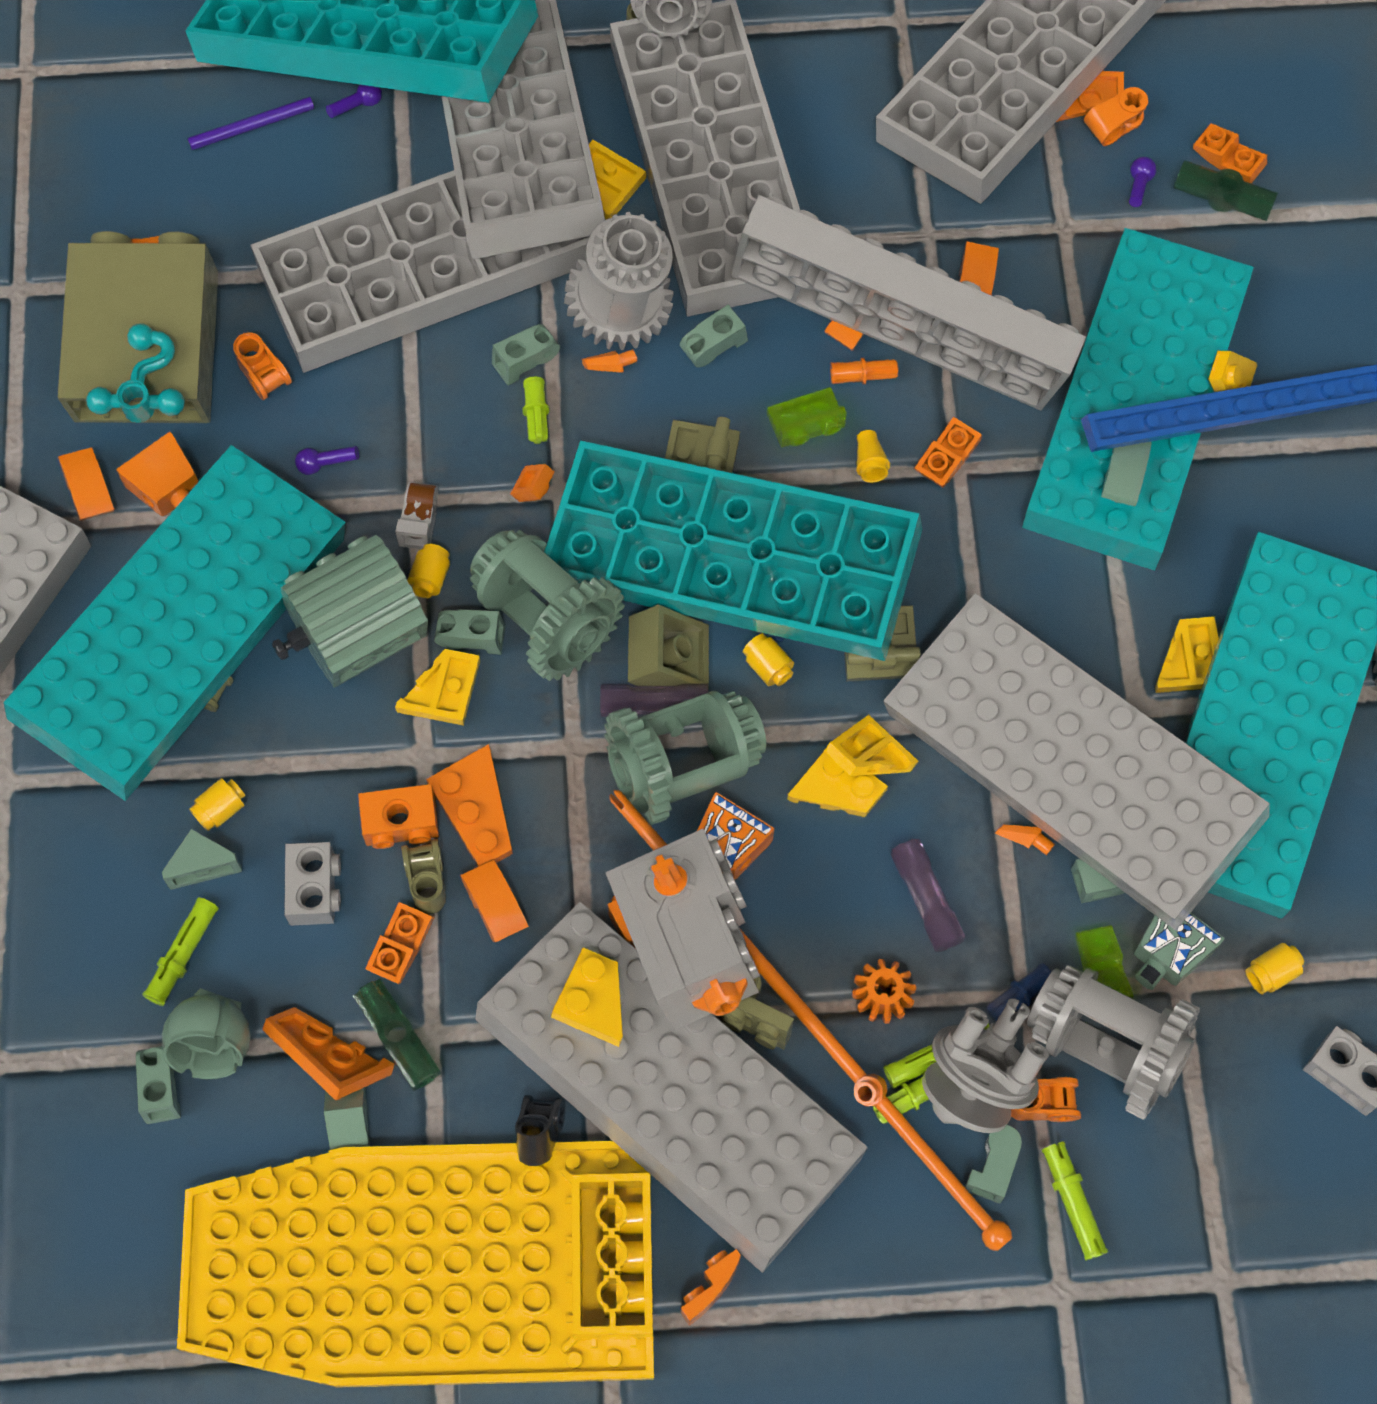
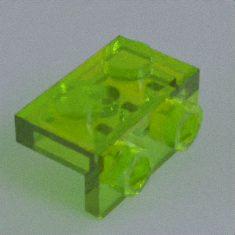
(806, 417)

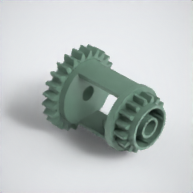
(564, 630)
(642, 766)

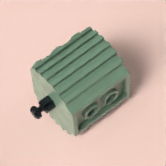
(352, 610)

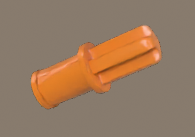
(863, 370)

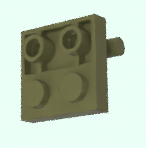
(704, 444)
(900, 656)
(766, 1023)

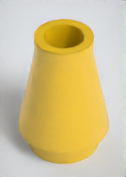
(871, 458)

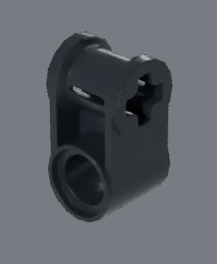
(538, 1129)

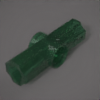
(1238, 194)
(407, 1053)

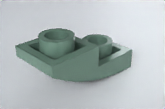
(1126, 473)

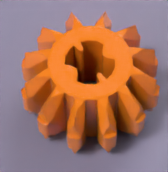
(885, 978)

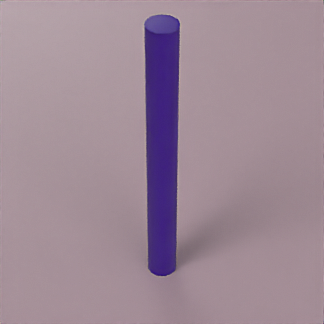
(250, 123)

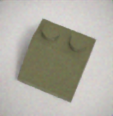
(667, 649)

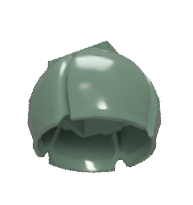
(206, 1036)

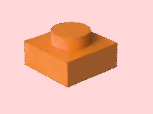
(532, 483)

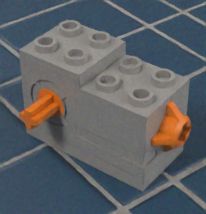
(686, 927)

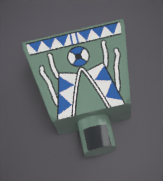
(1174, 953)

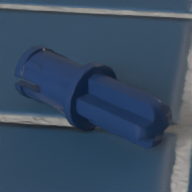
(1021, 990)

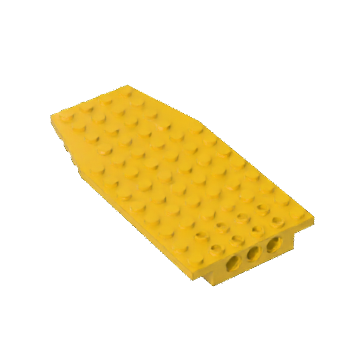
(425, 1267)

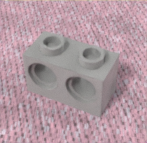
(304, 884)
(1346, 1078)

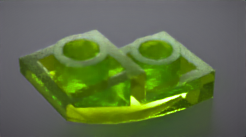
(1103, 954)

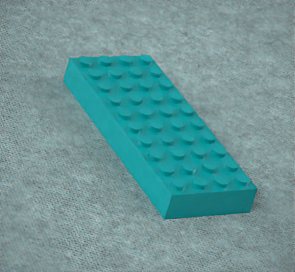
(390, 44)
(1148, 343)
(736, 548)
(173, 623)
(1284, 703)

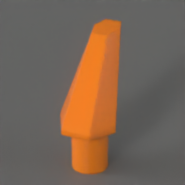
(610, 361)
(1026, 836)

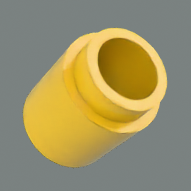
(429, 570)
(768, 660)
(217, 804)
(1275, 968)

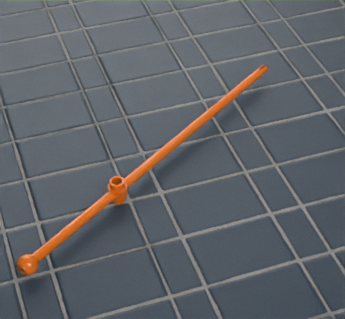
(994, 1233)

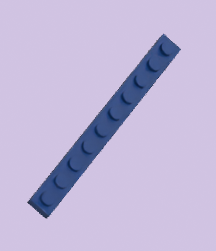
(1230, 408)

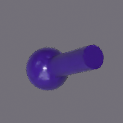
(364, 96)
(1142, 170)
(310, 461)

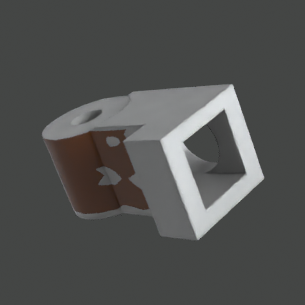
(417, 515)

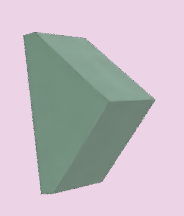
(199, 861)
(347, 1120)

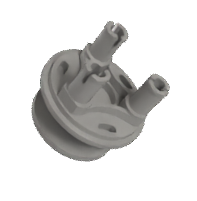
(981, 1071)

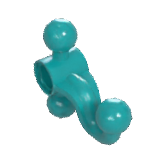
(169, 401)

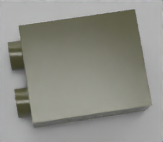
(127, 284)

